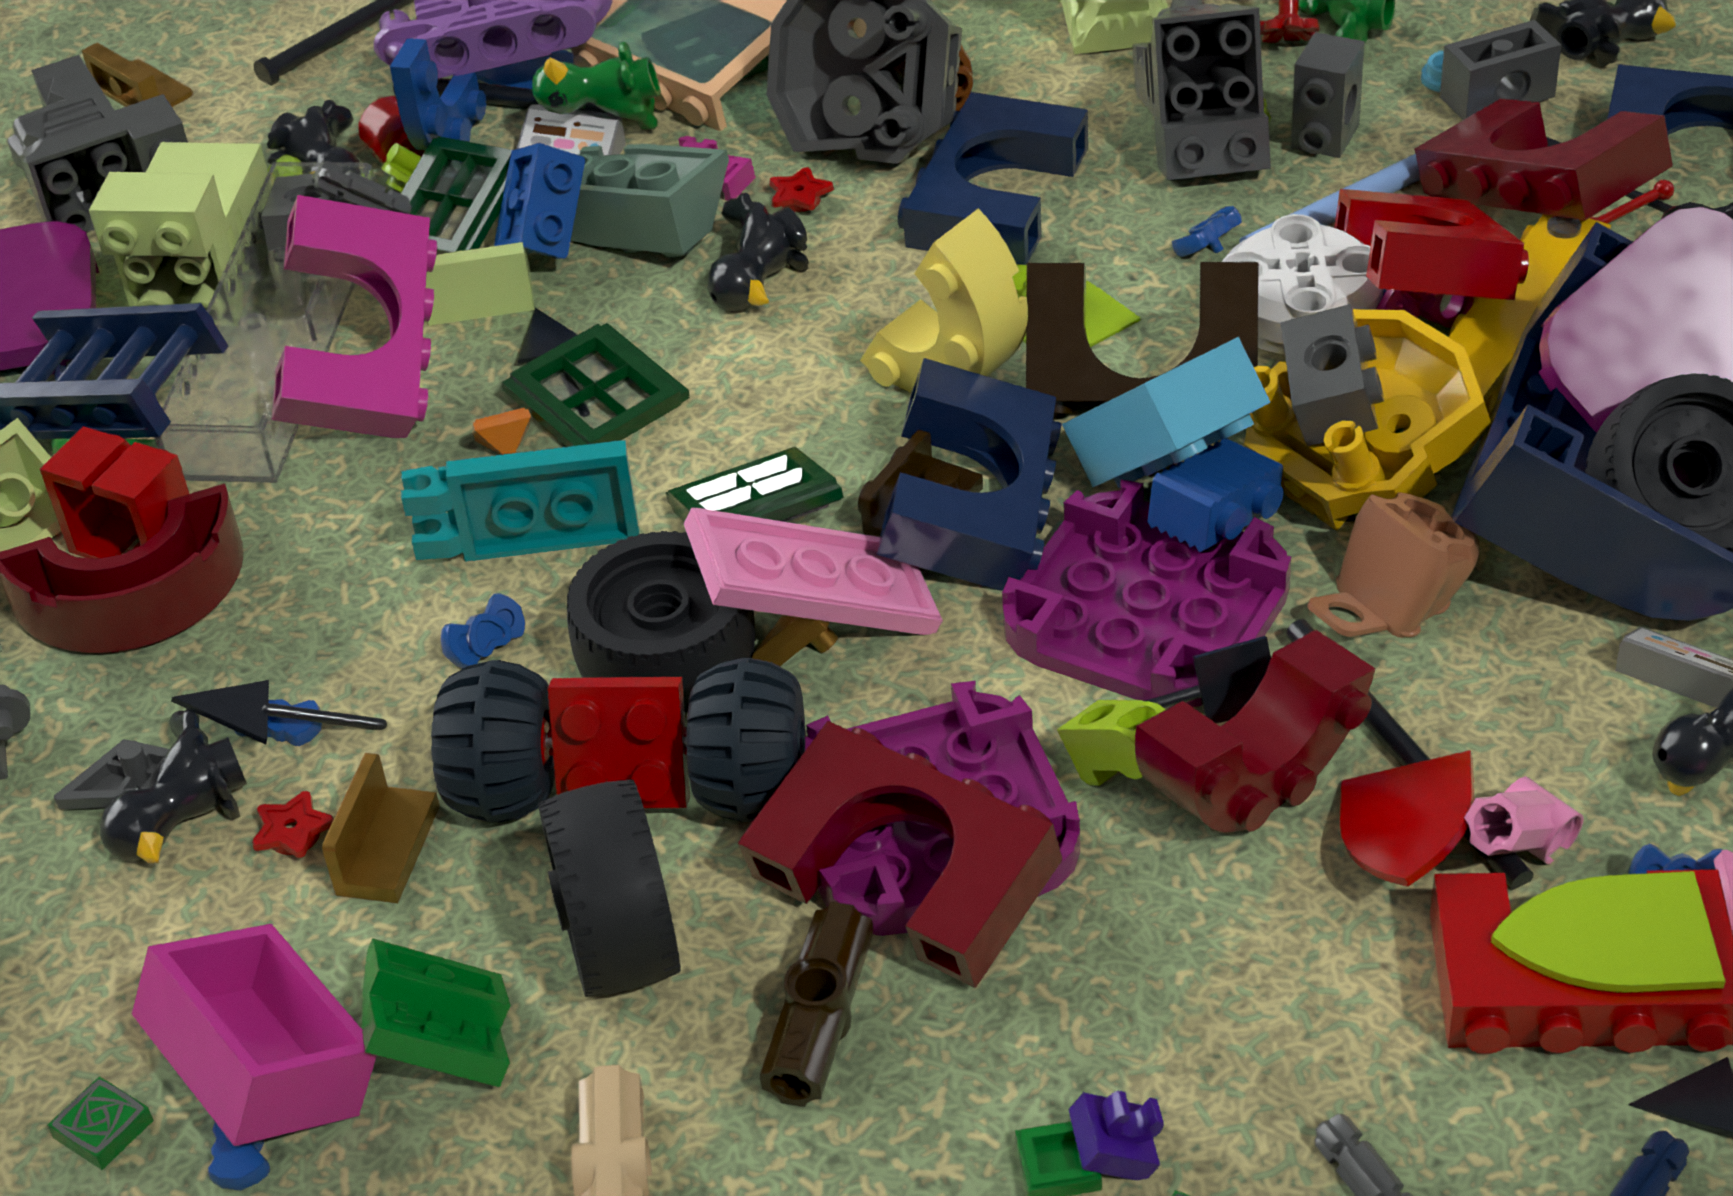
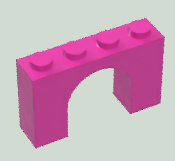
(389, 259)

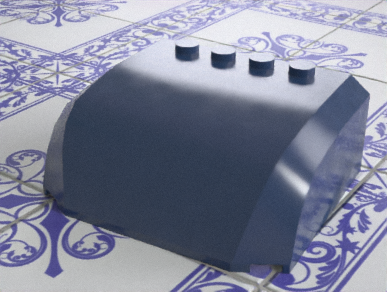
(1539, 503)

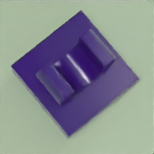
(1116, 1134)

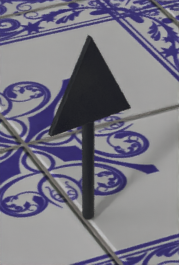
(542, 336)
(247, 710)
(1696, 1100)

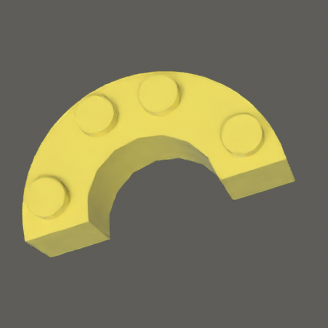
(976, 304)

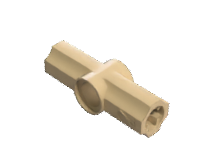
(612, 1143)

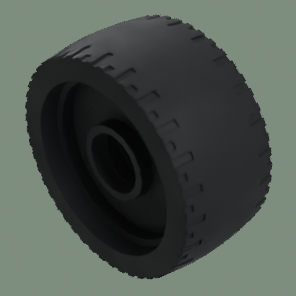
(1669, 423)
(649, 614)
(609, 887)

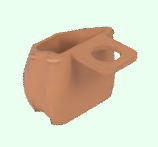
(1399, 567)

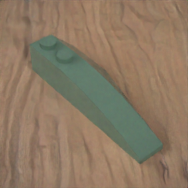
(649, 197)

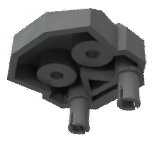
(822, 63)

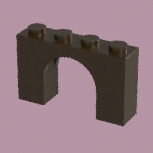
(1057, 341)

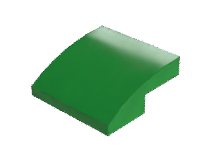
(434, 1013)

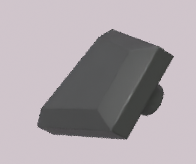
(114, 773)

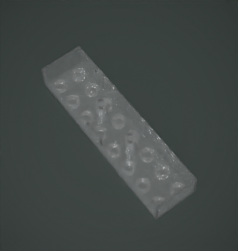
(226, 411)

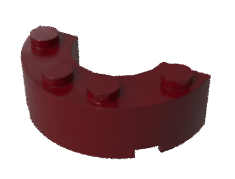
(133, 595)
(1268, 750)

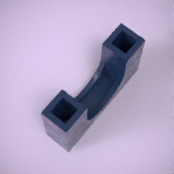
(1681, 96)
(987, 137)
(963, 531)

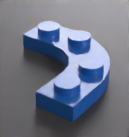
(418, 101)

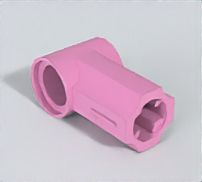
(1523, 820)

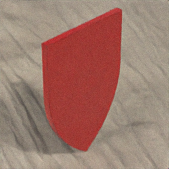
(1407, 816)

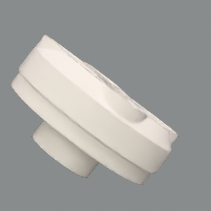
(1304, 272)

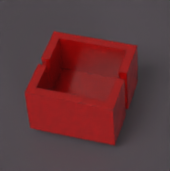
(110, 491)

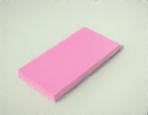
(808, 573)

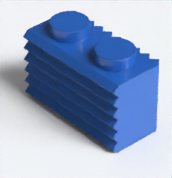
(1215, 494)

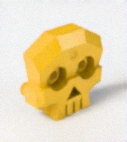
(1424, 388)

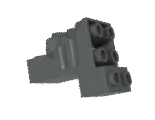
(1204, 89)
(82, 138)

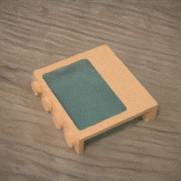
(693, 44)

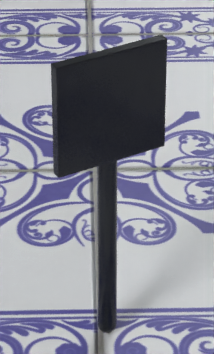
(1224, 679)

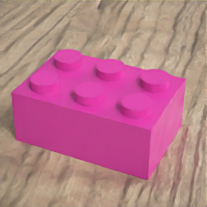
(253, 1033)

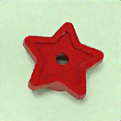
(800, 191)
(291, 840)

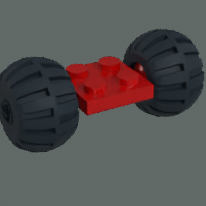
(509, 734)

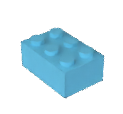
(1168, 416)

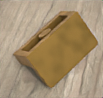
(131, 80)
(377, 835)

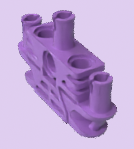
(489, 33)

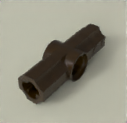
(817, 1004)

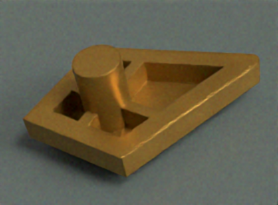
(791, 636)

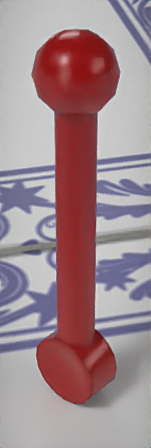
(1662, 191)

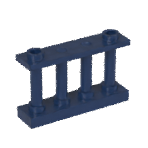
(112, 400)

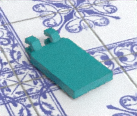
(522, 502)

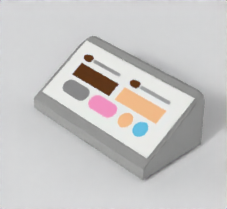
(573, 130)
(1675, 666)

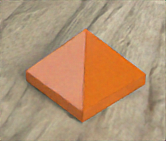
(502, 431)

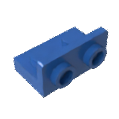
(540, 200)

